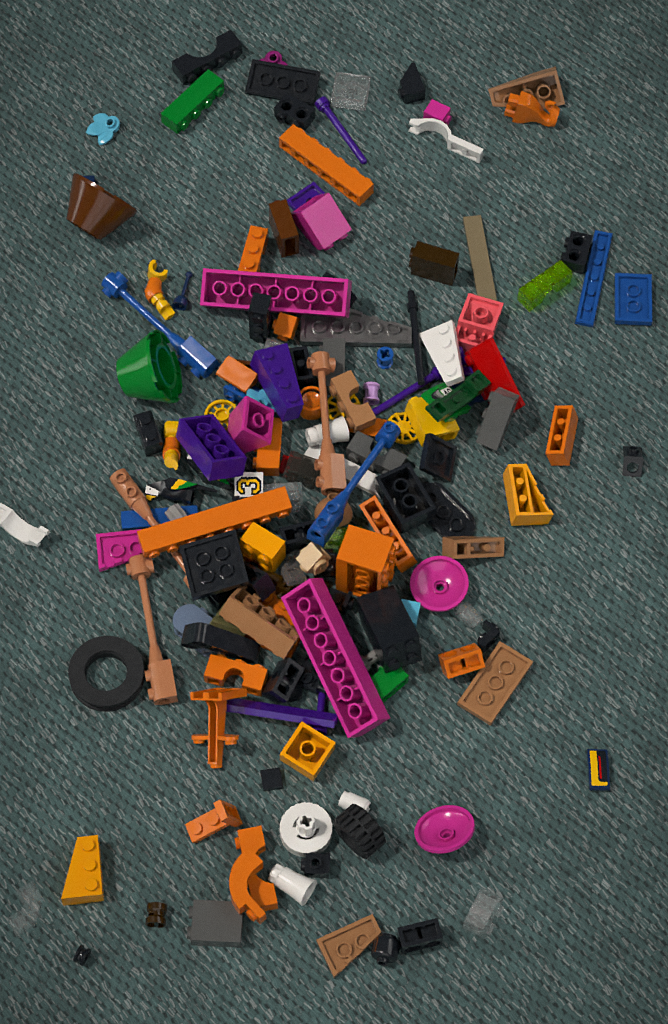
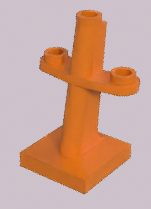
(217, 704)

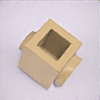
(313, 559)

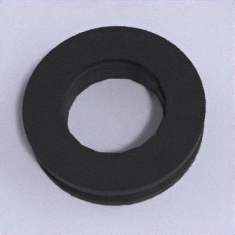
(106, 647)

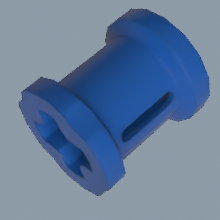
(383, 357)

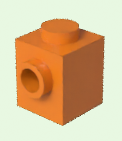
(285, 326)

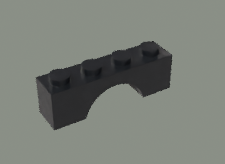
(190, 68)

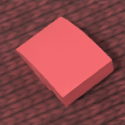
(477, 321)

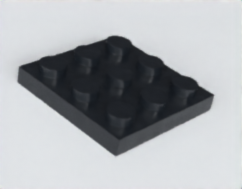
(214, 565)

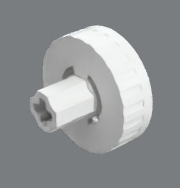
(292, 826)

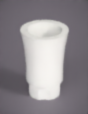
(338, 432)
(292, 883)

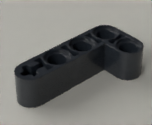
(220, 641)

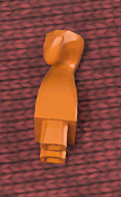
(526, 108)

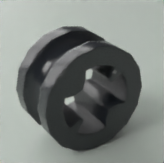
(82, 955)

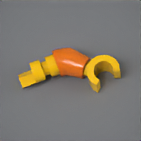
(154, 291)
(171, 447)

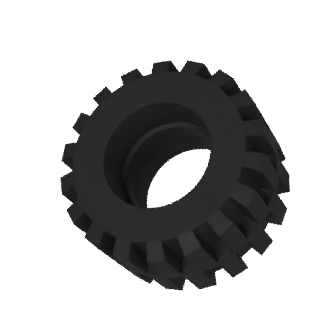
(359, 831)

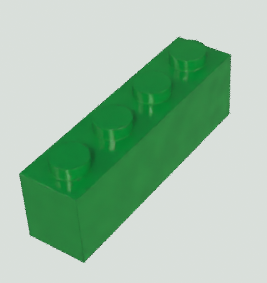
(193, 101)

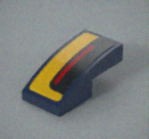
(598, 769)

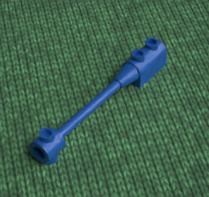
(189, 350)
(333, 512)

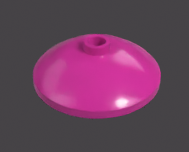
(439, 572)
(444, 829)

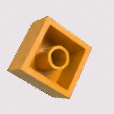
(262, 548)
(307, 751)

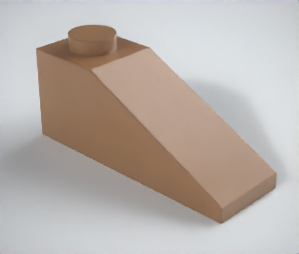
(472, 547)

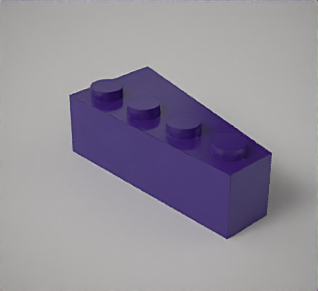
(279, 380)

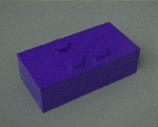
(211, 447)

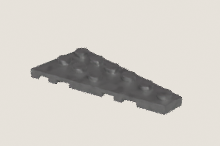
(357, 330)

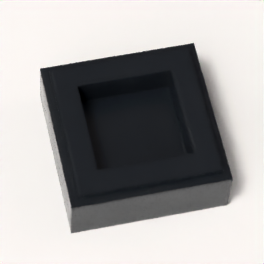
(271, 779)

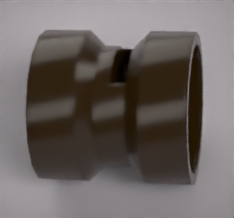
(156, 914)

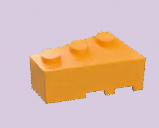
(524, 500)
(84, 875)

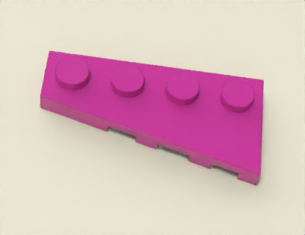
(116, 548)

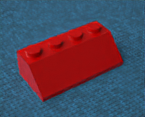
(491, 364)

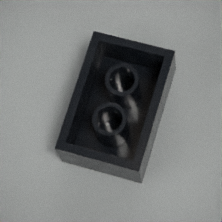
(405, 497)

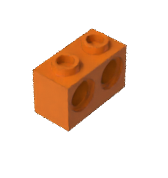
(461, 660)

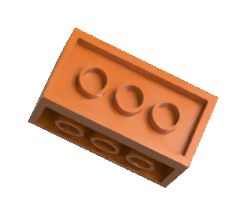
(364, 561)

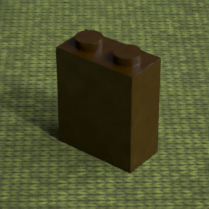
(434, 263)

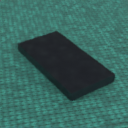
(275, 80)

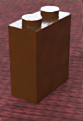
(283, 228)

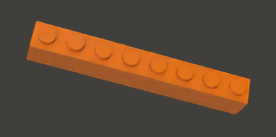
(214, 521)

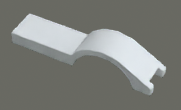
(453, 143)
(19, 528)

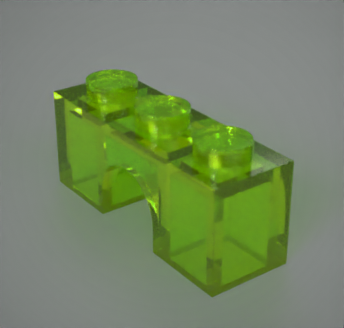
(534, 291)

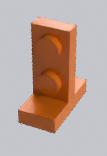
(213, 821)

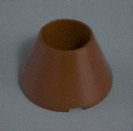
(95, 208)

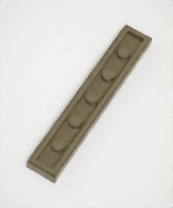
(479, 257)

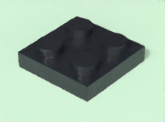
(438, 457)

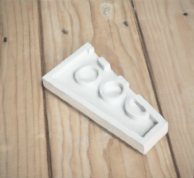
(445, 352)

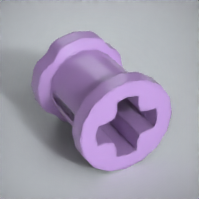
(371, 393)

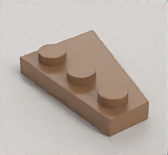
(347, 943)

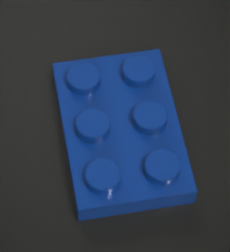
(633, 299)

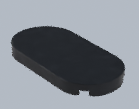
(450, 515)

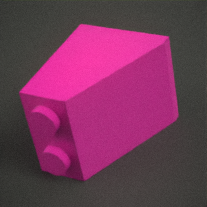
(321, 221)
(251, 424)

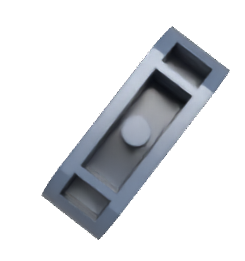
(191, 614)

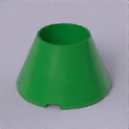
(150, 370)

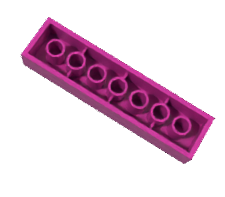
(289, 292)
(335, 657)

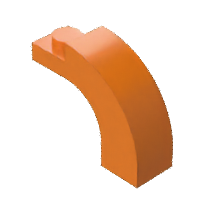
(242, 871)

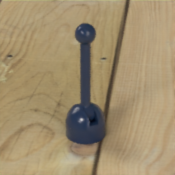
(181, 299)

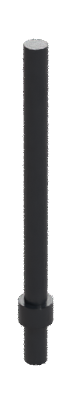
(412, 308)

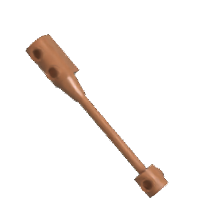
(330, 464)
(138, 502)
(159, 670)

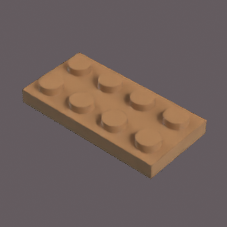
(495, 683)

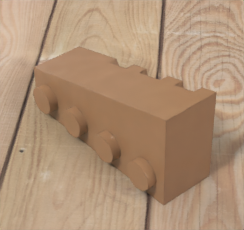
(259, 622)

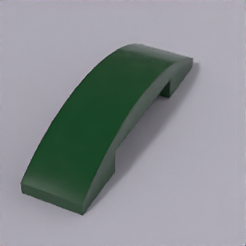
(459, 397)

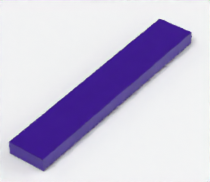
(282, 712)

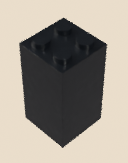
(389, 629)

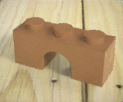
(357, 416)

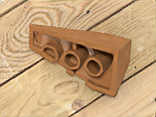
(542, 85)

